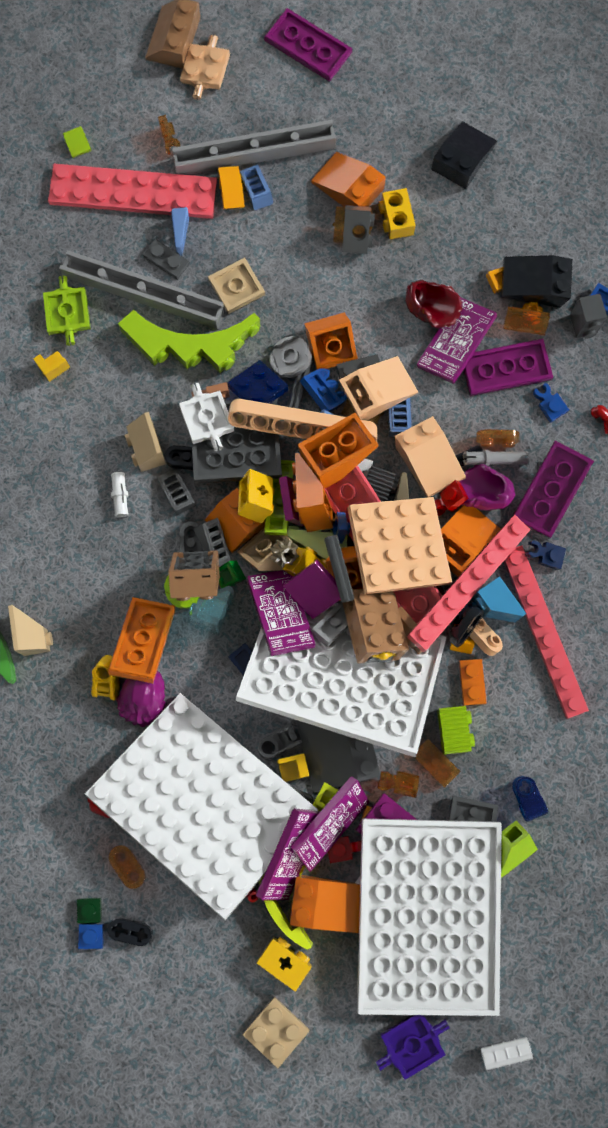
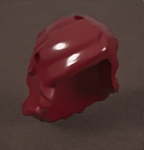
(433, 303)

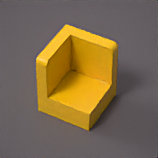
(52, 365)
(293, 767)

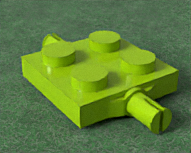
(66, 310)

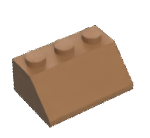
(174, 32)

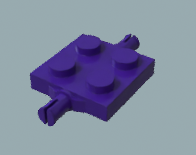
(412, 1045)

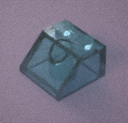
(212, 612)

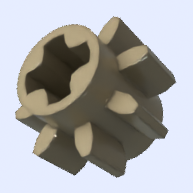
(284, 552)

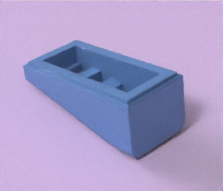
(259, 199)
(180, 222)
(393, 430)

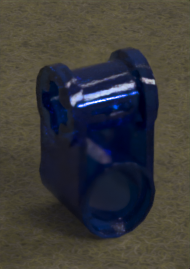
(530, 802)

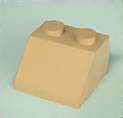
(145, 443)

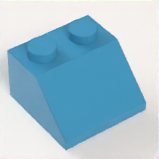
(498, 602)

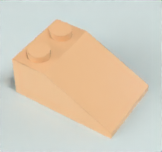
(429, 456)

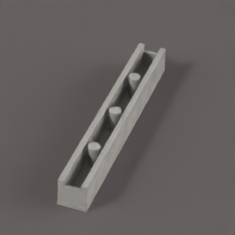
(254, 148)
(143, 289)

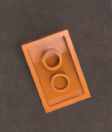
(349, 181)
(337, 449)
(326, 904)

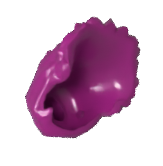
(487, 488)
(141, 701)

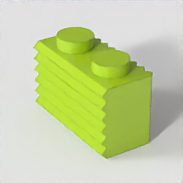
(455, 730)

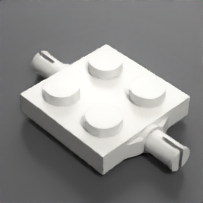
(206, 417)

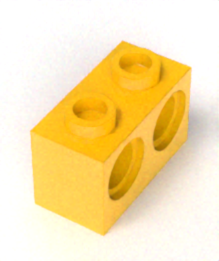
(400, 213)

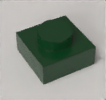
(89, 910)

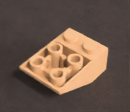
(377, 387)

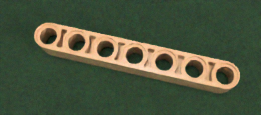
(292, 417)

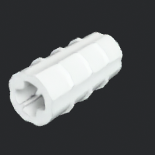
(506, 1053)

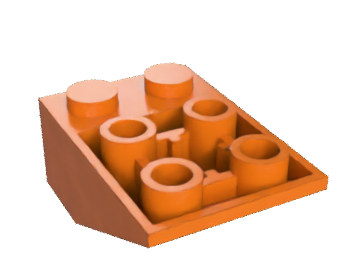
(311, 499)
(466, 537)

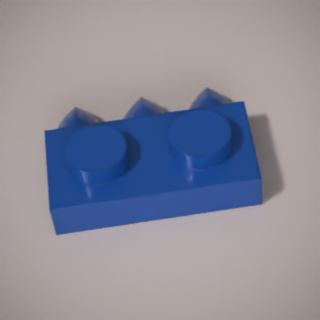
(323, 391)

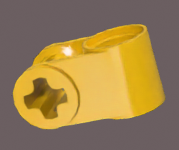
(102, 683)

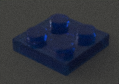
(258, 384)

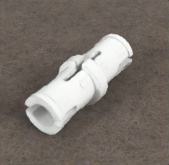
(119, 494)

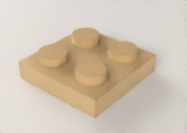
(236, 285)
(276, 1032)

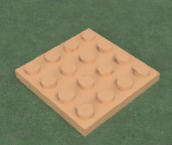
(399, 545)

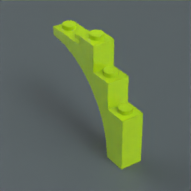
(188, 349)

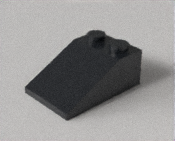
(462, 154)
(537, 279)

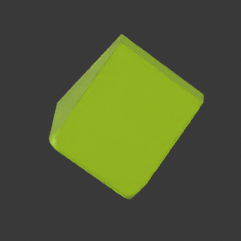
(76, 142)

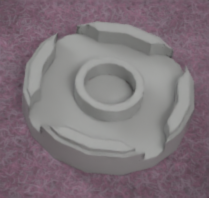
(290, 357)

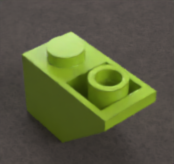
(515, 847)

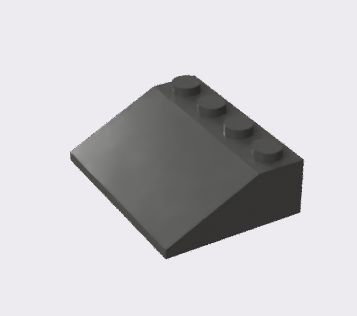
(336, 757)

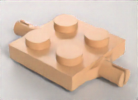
(205, 66)

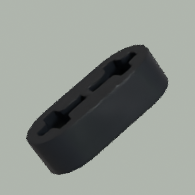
(128, 937)

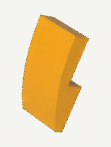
(231, 187)

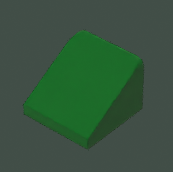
(230, 574)

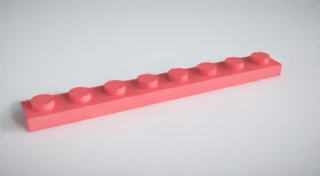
(468, 584)
(545, 633)

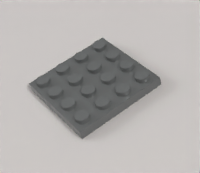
(240, 452)

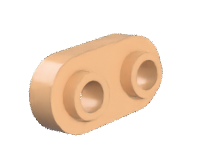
(486, 638)

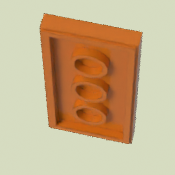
(142, 640)

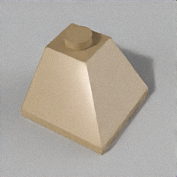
(258, 551)
(27, 634)

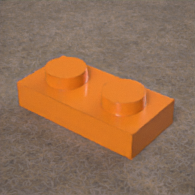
(472, 682)

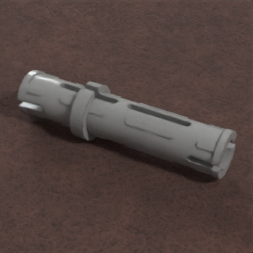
(487, 458)

